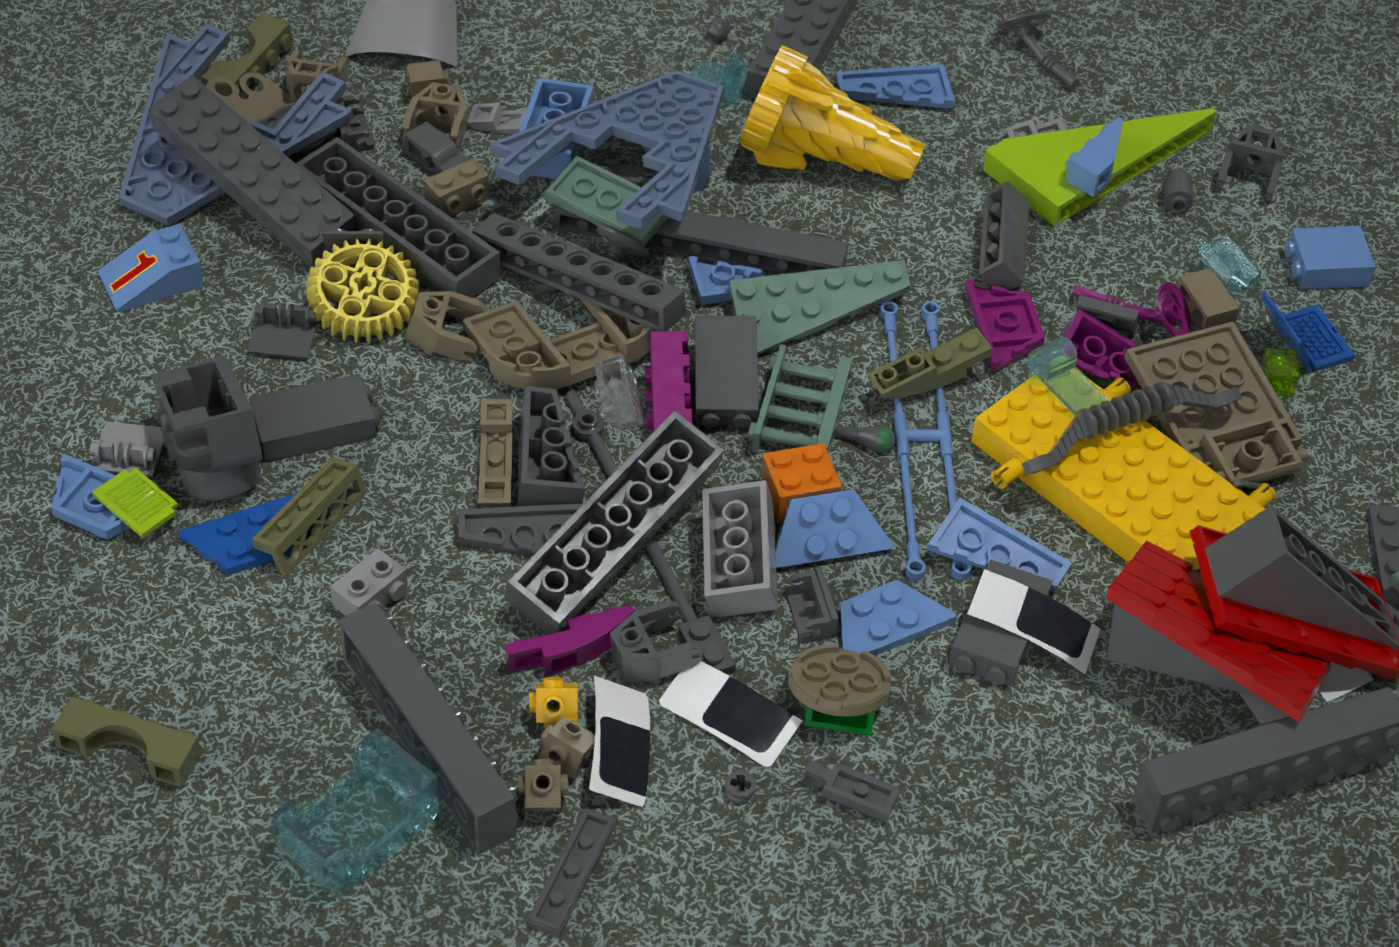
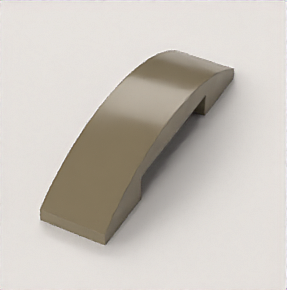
(496, 453)

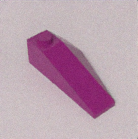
(1099, 348)

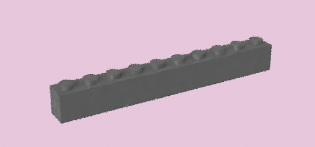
(731, 242)

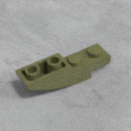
(933, 369)

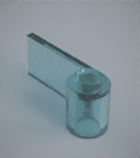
(1057, 369)

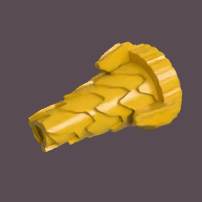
(807, 114)

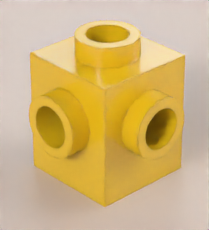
(554, 689)

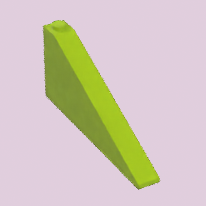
(1038, 161)

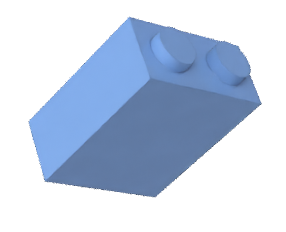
(1330, 257)

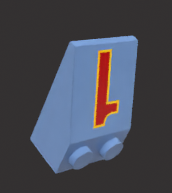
(152, 269)

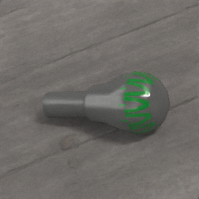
(876, 438)

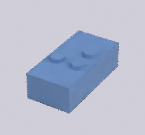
(550, 101)

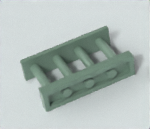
(830, 399)

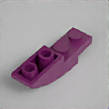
(559, 651)

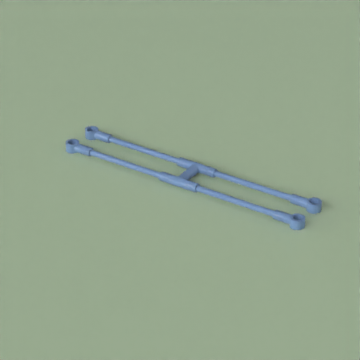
(905, 435)

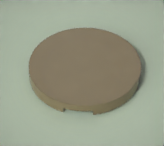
(839, 680)

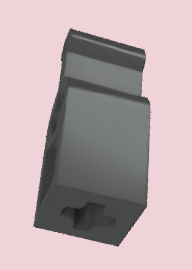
(432, 148)

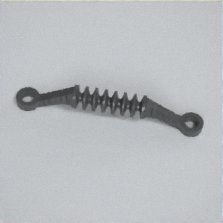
(1127, 409)

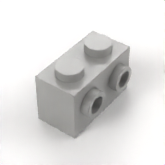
(371, 581)

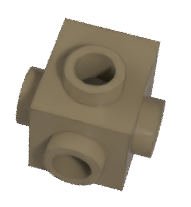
(567, 745)
(543, 799)

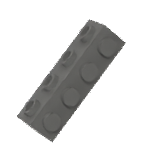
(1004, 237)

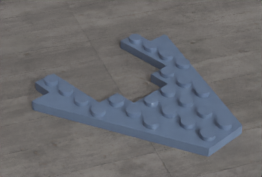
(665, 114)
(163, 180)

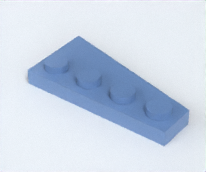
(977, 537)

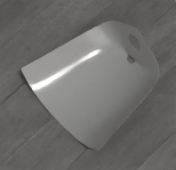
(408, 28)

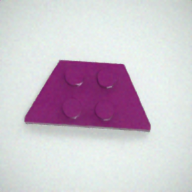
(1006, 322)

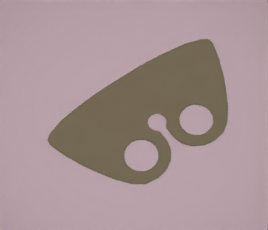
(258, 104)

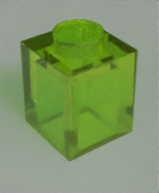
(1281, 370)

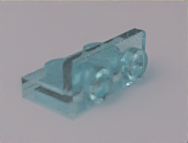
(1229, 263)

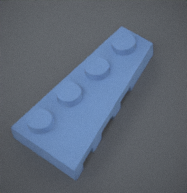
(899, 85)

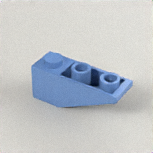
(1093, 164)

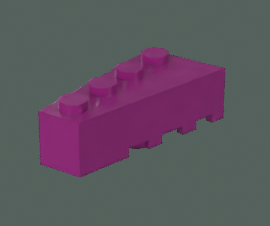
(667, 378)

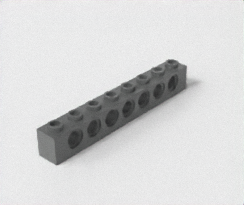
(584, 273)

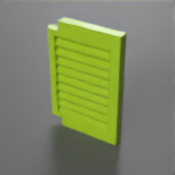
(136, 501)

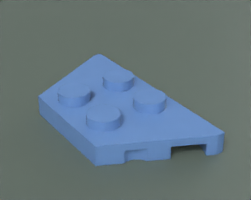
(76, 503)
(828, 529)
(889, 618)

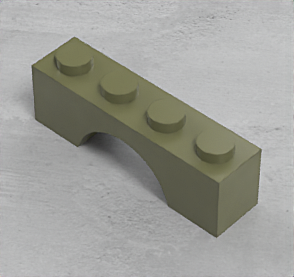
(267, 40)
(89, 727)

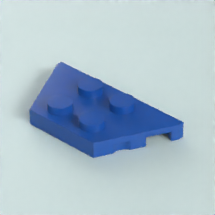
(229, 537)

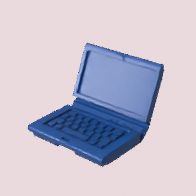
(1311, 335)

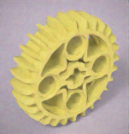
(363, 288)

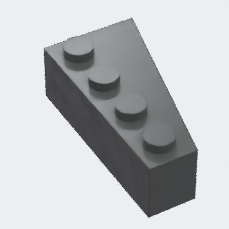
(546, 461)

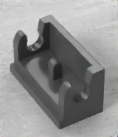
(356, 131)
(812, 606)

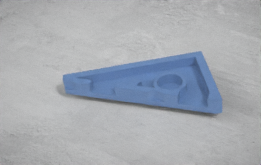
(713, 280)

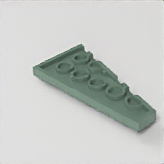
(810, 301)

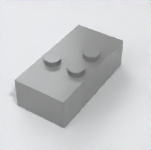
(739, 549)

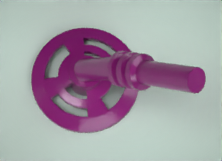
(1166, 313)

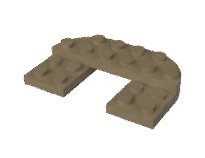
(524, 355)

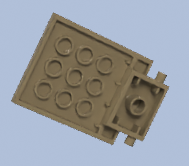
(1238, 441)

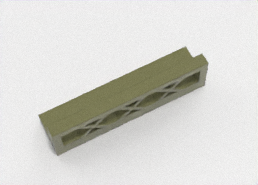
(310, 507)

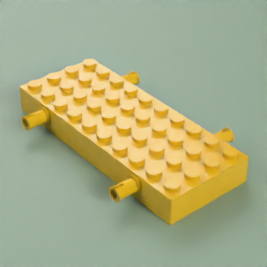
(1120, 483)

